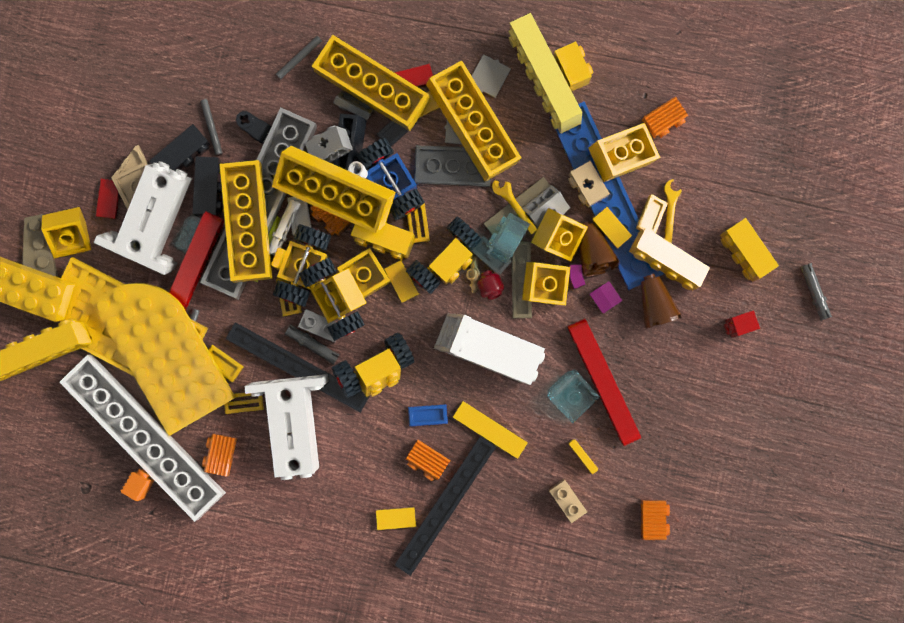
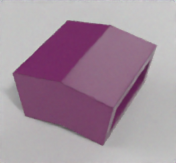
(575, 277)
(605, 297)

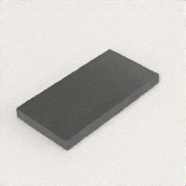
(446, 167)

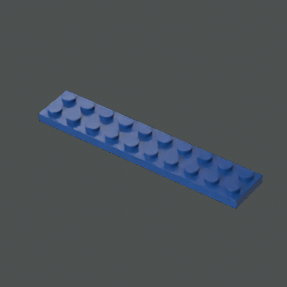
(576, 144)

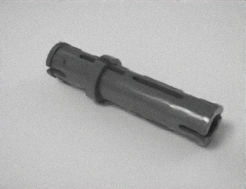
(816, 292)
(310, 343)

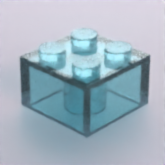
(505, 242)

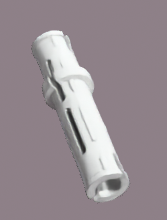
(284, 226)

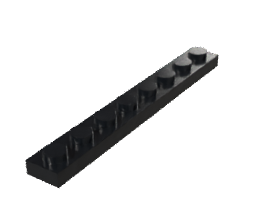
(291, 364)
(445, 506)

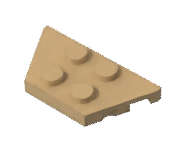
(129, 175)

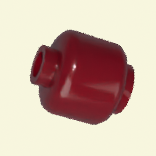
(490, 285)

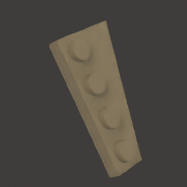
(35, 247)

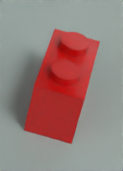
(741, 324)

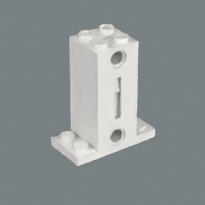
(150, 218)
(490, 348)
(291, 423)

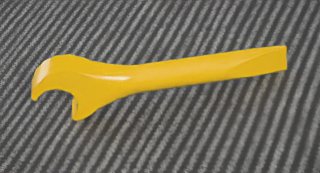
(506, 193)
(671, 197)

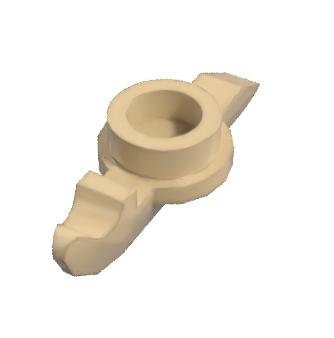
(473, 274)

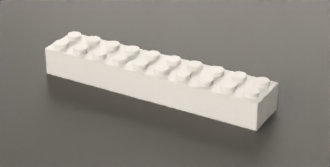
(142, 437)

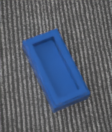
(427, 415)

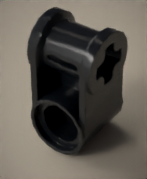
(255, 128)

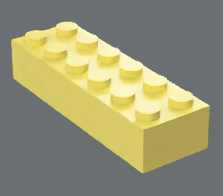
(545, 73)

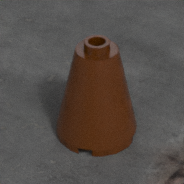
(596, 252)
(657, 302)

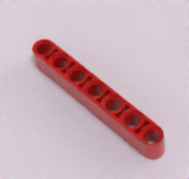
(196, 258)
(604, 382)

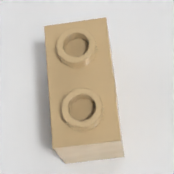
(589, 174)
(567, 501)

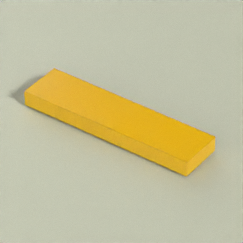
(490, 430)

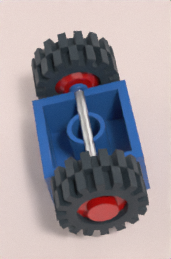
(392, 175)

